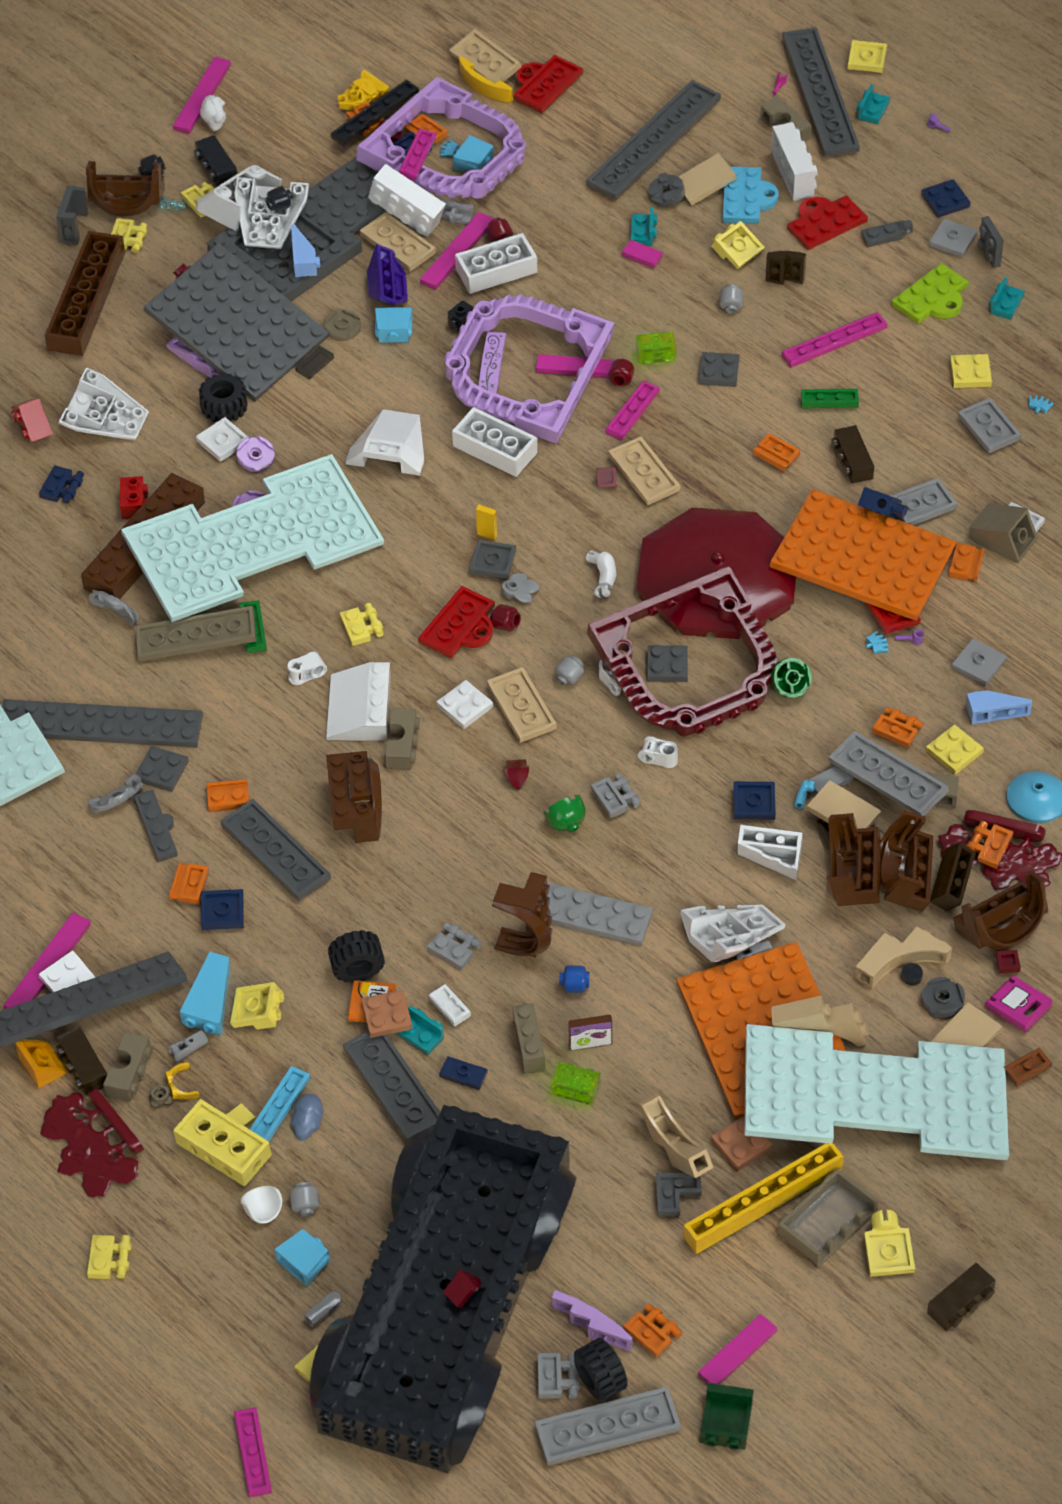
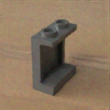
(71, 206)

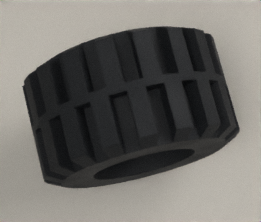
(223, 397)
(356, 956)
(600, 1369)

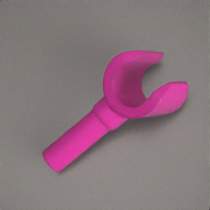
(780, 80)

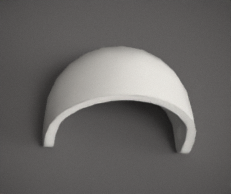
(262, 1203)

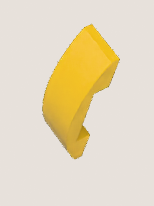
(498, 91)

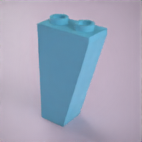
(208, 996)

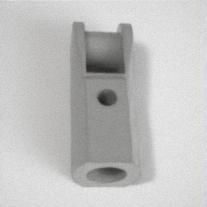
(755, 949)
(190, 1044)
(323, 1309)

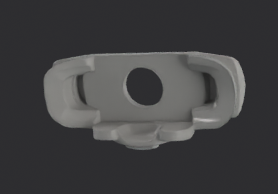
(103, 599)
(126, 791)

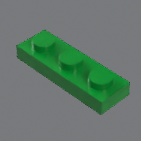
(829, 398)
(260, 644)

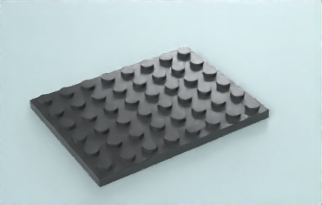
(236, 321)

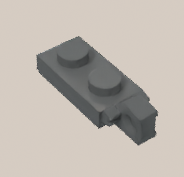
(886, 233)

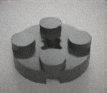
(664, 182)
(938, 1007)

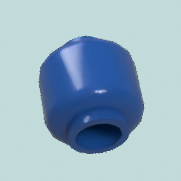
(574, 979)

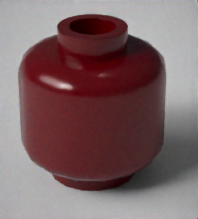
(499, 229)
(621, 372)
(505, 617)

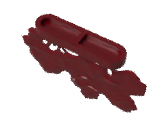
(1015, 859)
(88, 1149)

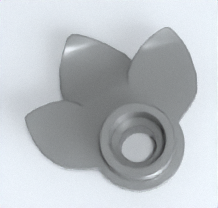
(520, 588)

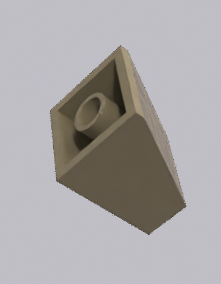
(1004, 530)

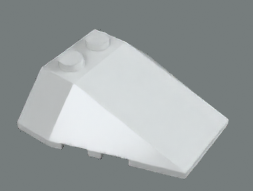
(727, 932)

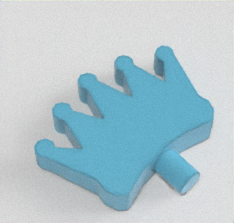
(449, 149)
(1039, 405)
(877, 643)

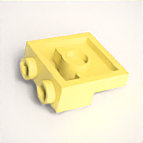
(737, 245)
(257, 1006)

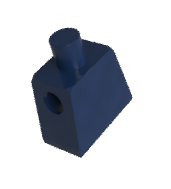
(882, 503)

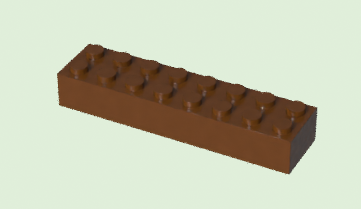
(85, 293)
(115, 565)

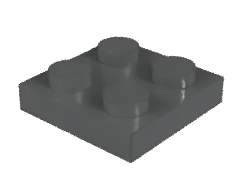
(990, 242)
(719, 369)
(492, 559)
(667, 663)
(162, 768)

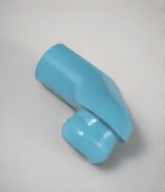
(802, 793)

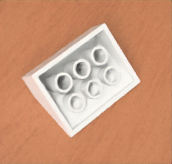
(359, 703)

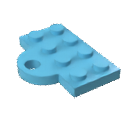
(747, 196)

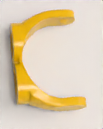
(176, 1093)

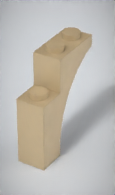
(891, 954)
(818, 1016)
(680, 1148)

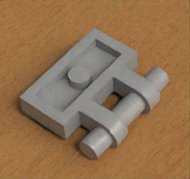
(610, 798)
(452, 951)
(550, 1376)

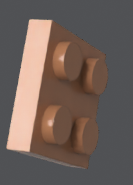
(386, 1013)
(737, 1147)

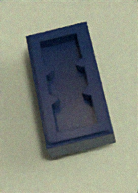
(463, 1073)

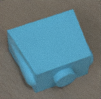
(472, 155)
(393, 324)
(303, 1256)

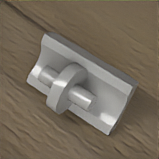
(457, 212)

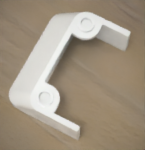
(219, 203)

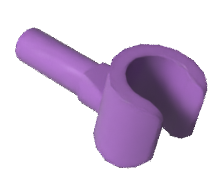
(933, 122)
(916, 638)

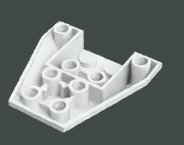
(259, 224)
(103, 409)
(391, 438)

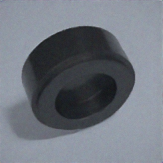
(912, 974)

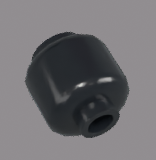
(147, 165)
(278, 199)

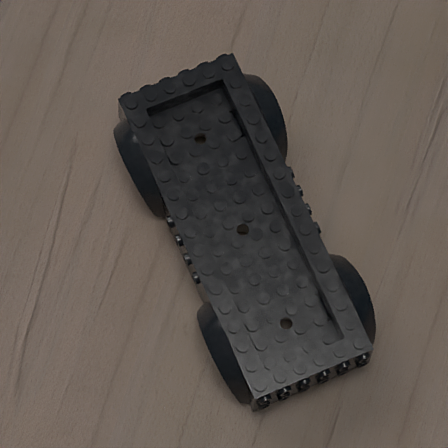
(406, 1321)

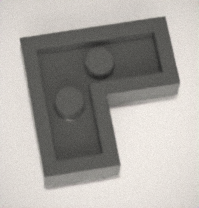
(672, 1187)

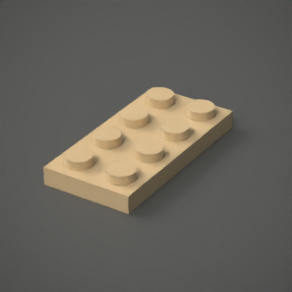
(487, 57)
(407, 245)
(644, 470)
(521, 704)

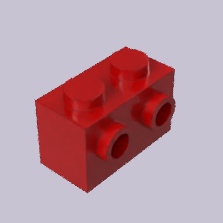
(132, 495)

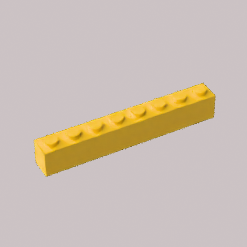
(762, 1197)

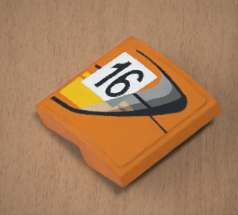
(365, 989)

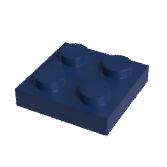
(945, 198)
(754, 800)
(222, 909)

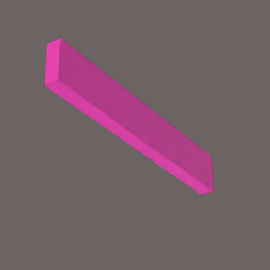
(205, 87)
(464, 241)
(834, 339)
(60, 946)

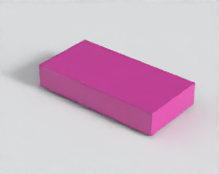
(642, 254)

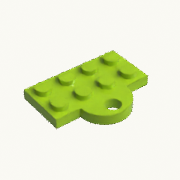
(932, 295)

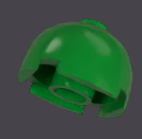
(791, 677)
(566, 814)

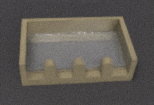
(828, 1217)

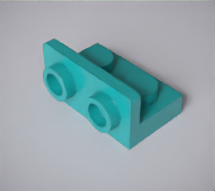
(872, 106)
(642, 227)
(1006, 300)
(425, 1032)

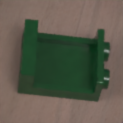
(726, 1416)

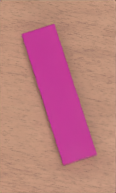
(417, 154)
(569, 365)
(632, 410)
(738, 1350)
(252, 1452)

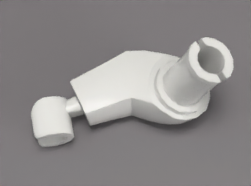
(607, 569)

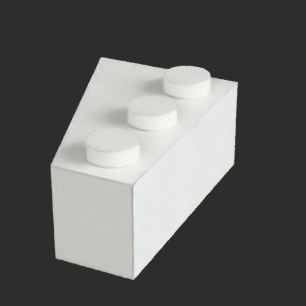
(771, 848)

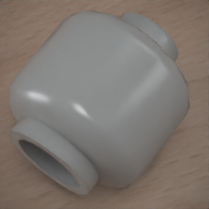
(731, 298)
(569, 670)
(304, 1198)

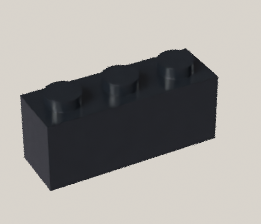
(214, 160)

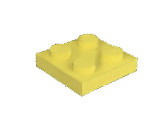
(867, 56)
(971, 371)
(954, 749)

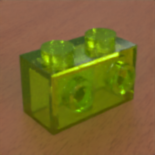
(656, 347)
(575, 1083)

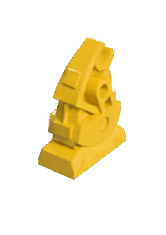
(362, 90)

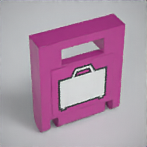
(1015, 999)

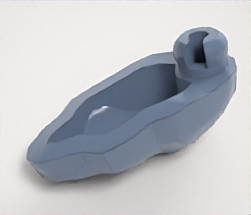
(307, 1116)

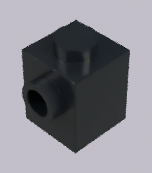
(458, 315)

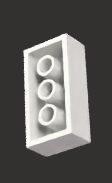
(793, 161)
(406, 200)
(496, 263)
(494, 441)

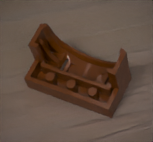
(119, 185)
(364, 785)
(917, 846)
(858, 877)
(1017, 899)
(531, 907)

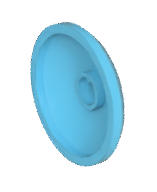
(1032, 803)

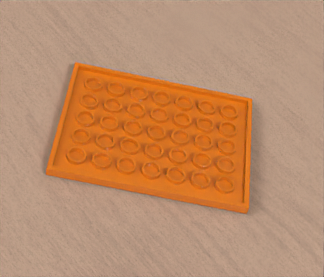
(863, 554)
(742, 994)

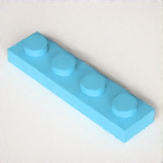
(280, 1103)

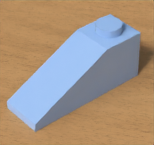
(304, 255)
(994, 706)

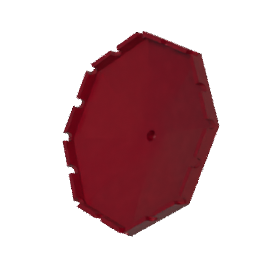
(703, 543)

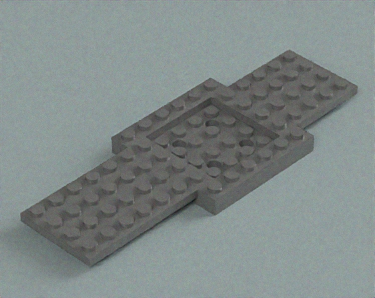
(328, 220)

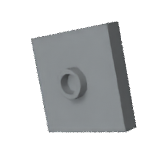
(953, 238)
(979, 662)

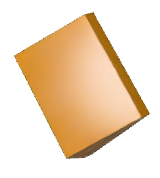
(40, 1061)

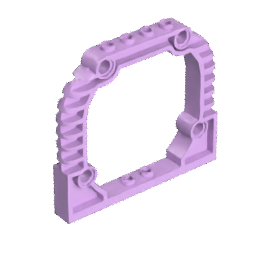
(455, 102)
(537, 419)

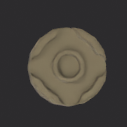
(342, 325)

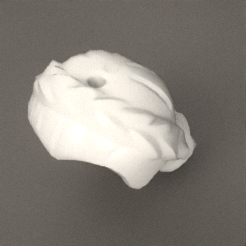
(213, 112)

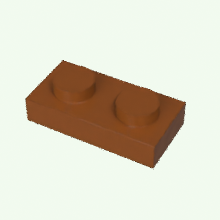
(1027, 1067)

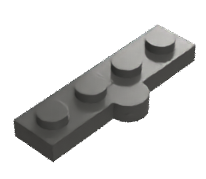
(156, 825)

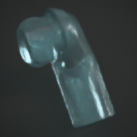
(167, 203)

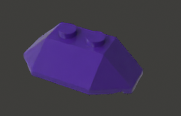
(386, 277)

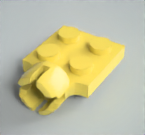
(888, 1246)

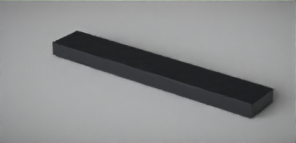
(374, 112)

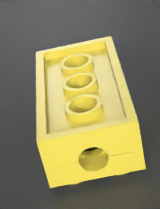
(222, 1142)

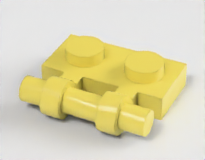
(193, 193)
(126, 228)
(355, 624)
(102, 1253)

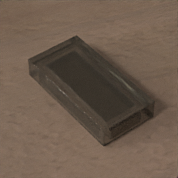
(314, 362)

